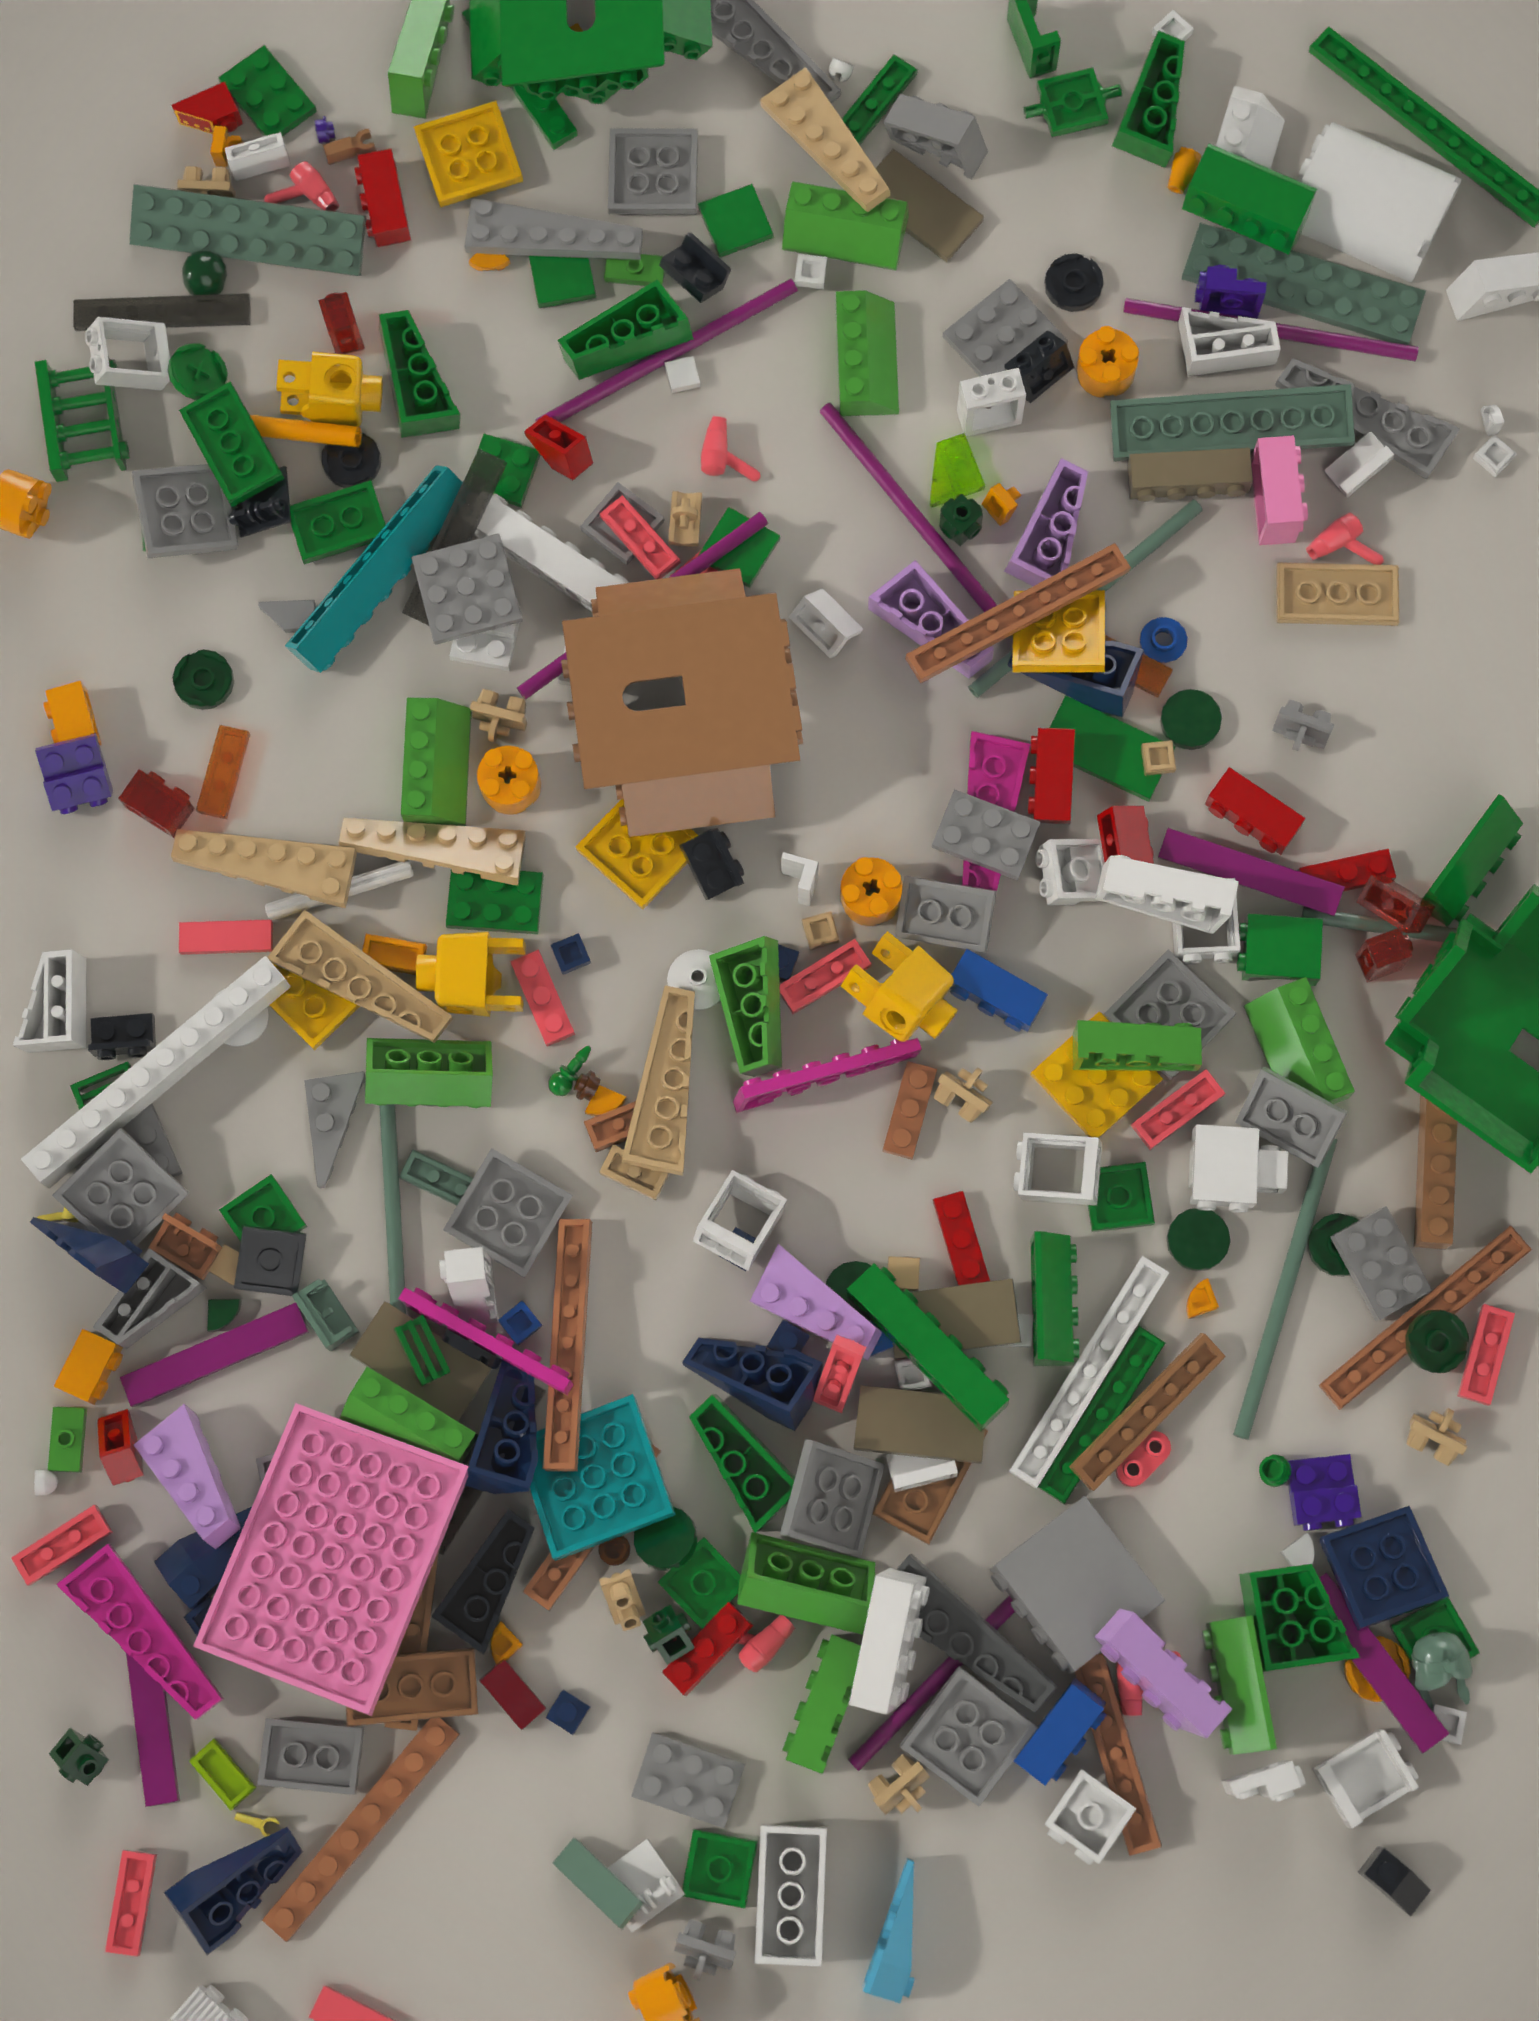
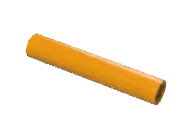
(308, 431)

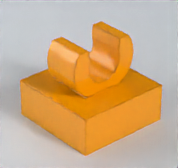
(219, 142)
(1001, 503)

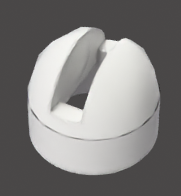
(840, 67)
(44, 1482)

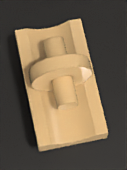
(219, 185)
(685, 519)
(495, 718)
(975, 1101)
(1449, 1442)
(623, 1599)
(904, 1790)

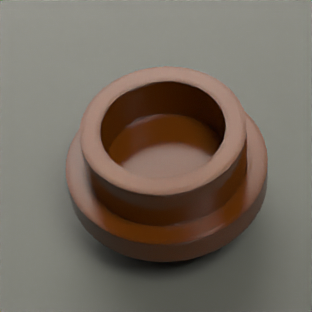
(587, 1086)
(615, 1551)

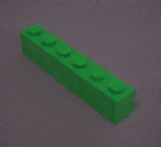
(928, 1347)

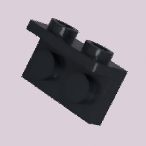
(696, 268)
(1042, 364)
(712, 863)
(122, 1035)

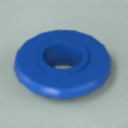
(1160, 653)

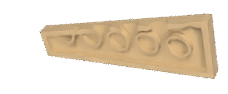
(816, 126)
(478, 850)
(294, 867)
(340, 967)
(661, 1107)

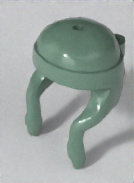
(1437, 1660)

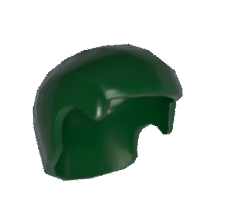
(204, 273)

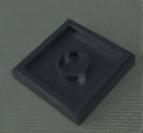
(269, 1260)

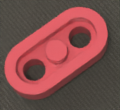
(1144, 1459)

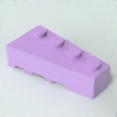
(1160, 1675)

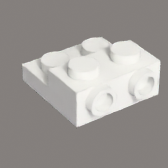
(487, 648)
(1070, 870)
(1273, 1781)
(1089, 1818)

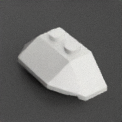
(1251, 127)

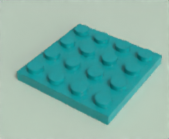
(613, 1488)

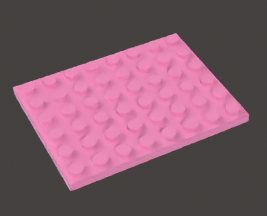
(332, 1558)

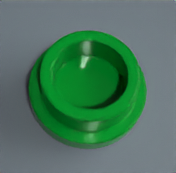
(1275, 1470)

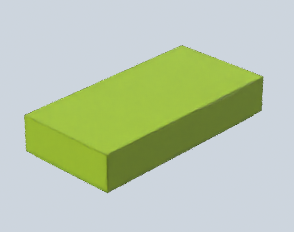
(223, 1774)

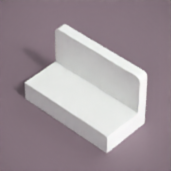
(257, 156)
(1359, 464)
(825, 622)
(806, 871)
(913, 1472)

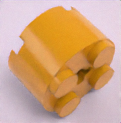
(1107, 362)
(23, 503)
(504, 763)
(863, 876)
(663, 1996)

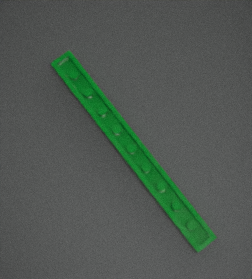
(1428, 124)

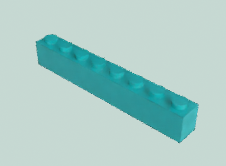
(375, 571)

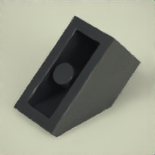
(1394, 1880)

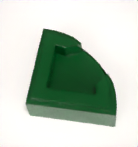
(221, 1313)

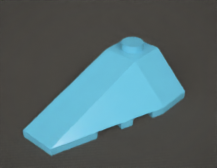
(892, 1959)

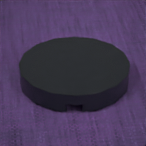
(1073, 282)
(351, 465)
(471, 1349)

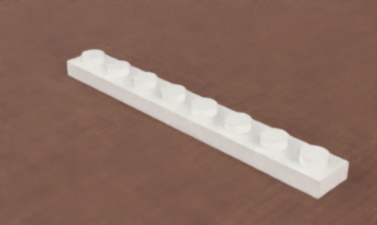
(1089, 1372)

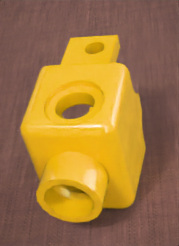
(329, 389)
(466, 975)
(909, 996)

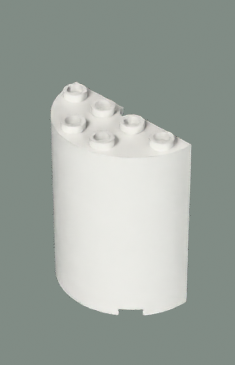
(1374, 200)

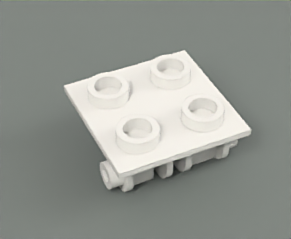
(649, 1880)

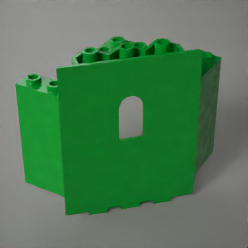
(537, 49)
(1465, 1023)

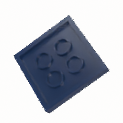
(1383, 1567)

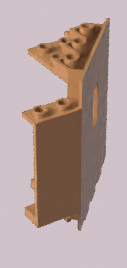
(741, 709)

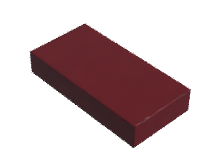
(512, 1694)

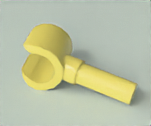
(65, 1216)
(256, 1822)

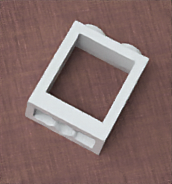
(156, 352)
(1004, 398)
(1220, 953)
(1091, 1168)
(728, 1243)

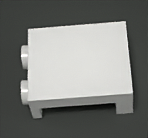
(1225, 1167)
(1366, 1777)

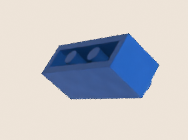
(997, 991)
(1061, 1732)

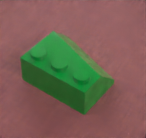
(1293, 1618)

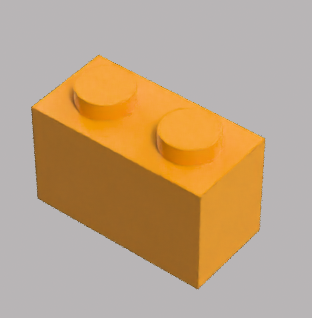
(71, 712)
(89, 1367)

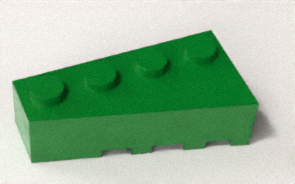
(1151, 111)
(417, 389)

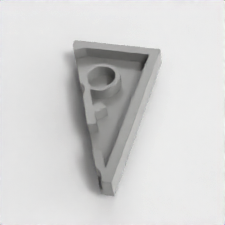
(329, 1109)

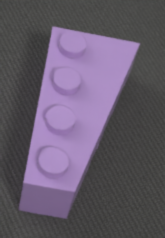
(1052, 527)
(923, 612)
(806, 1301)
(187, 1471)

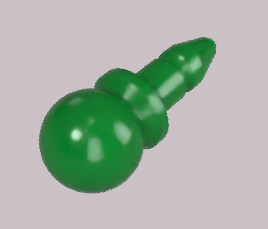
(562, 1082)

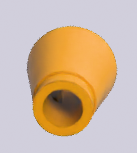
(1183, 169)

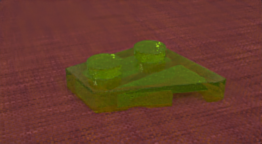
(954, 471)

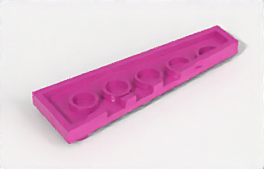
(995, 777)
(759, 1092)
(529, 1362)
(124, 1611)

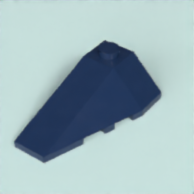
(1105, 690)
(101, 1254)
(766, 1380)
(507, 1441)
(195, 1566)
(223, 1891)

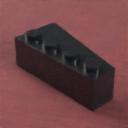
(482, 1588)

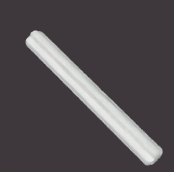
(359, 884)

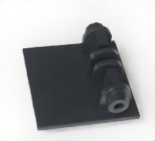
(263, 510)

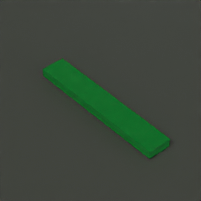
(1103, 1410)

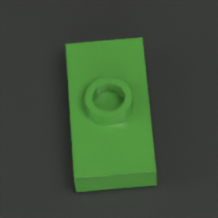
(633, 271)
(67, 1439)

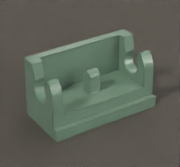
(325, 1314)

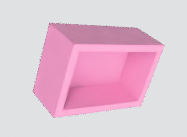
(1278, 490)

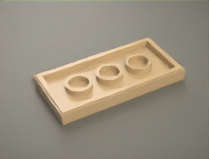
(1337, 594)

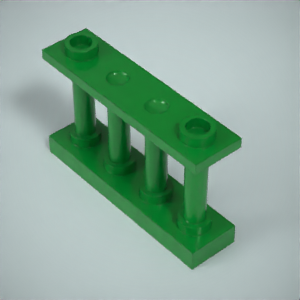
(58, 433)

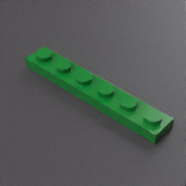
(545, 113)

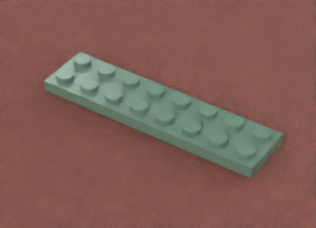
(247, 229)
(1312, 285)
(1232, 420)

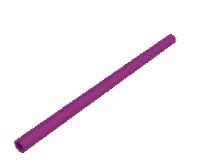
(1289, 332)
(658, 359)
(907, 507)
(695, 566)
(920, 1696)

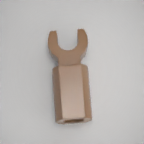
(348, 147)

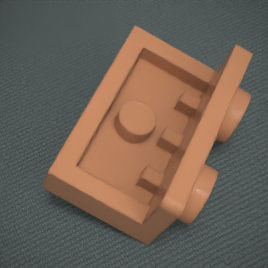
(185, 1246)

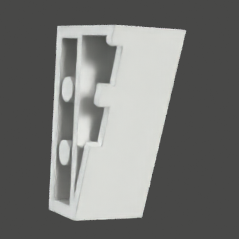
(1495, 285)
(1226, 343)
(57, 1005)
(470, 1283)

